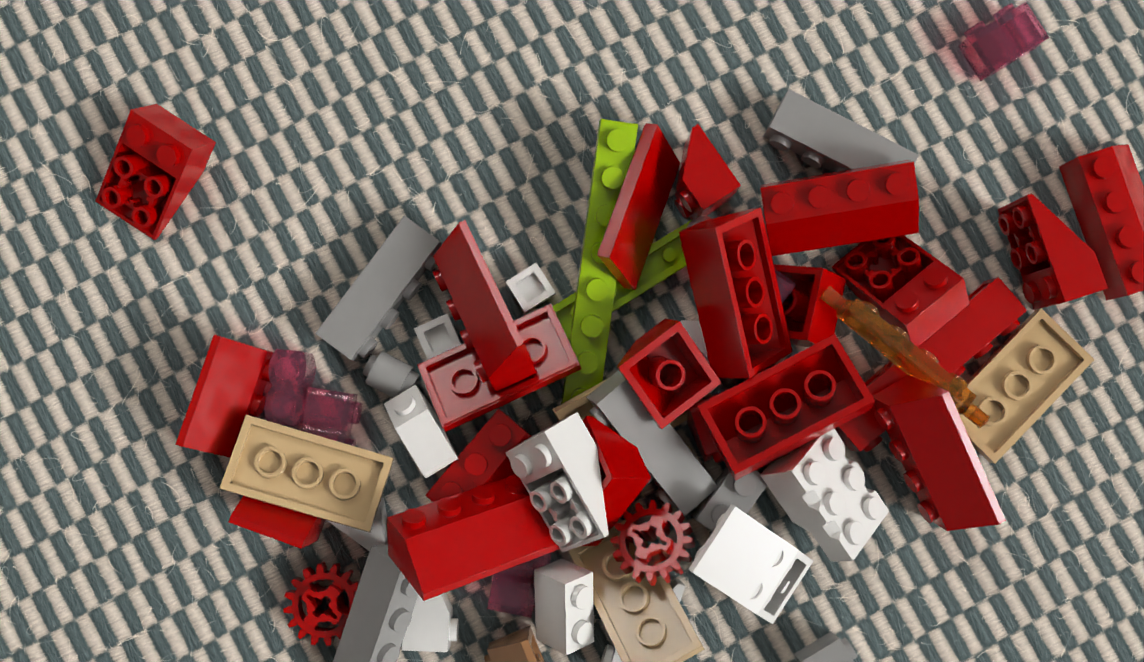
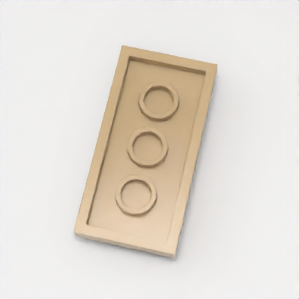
(1022, 382)
(307, 473)
(640, 618)

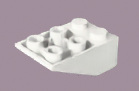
(564, 481)
(750, 564)

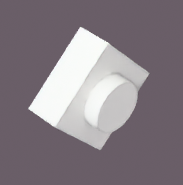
(530, 287)
(437, 336)

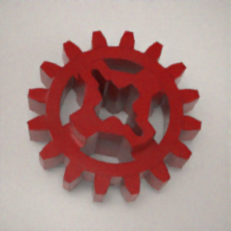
(639, 530)
(313, 594)

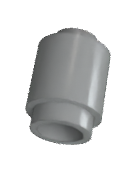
(389, 374)

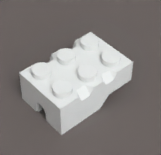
(827, 496)

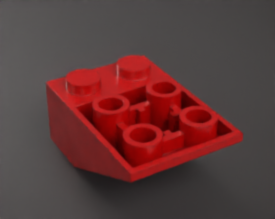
(153, 168)
(1048, 254)
(904, 285)

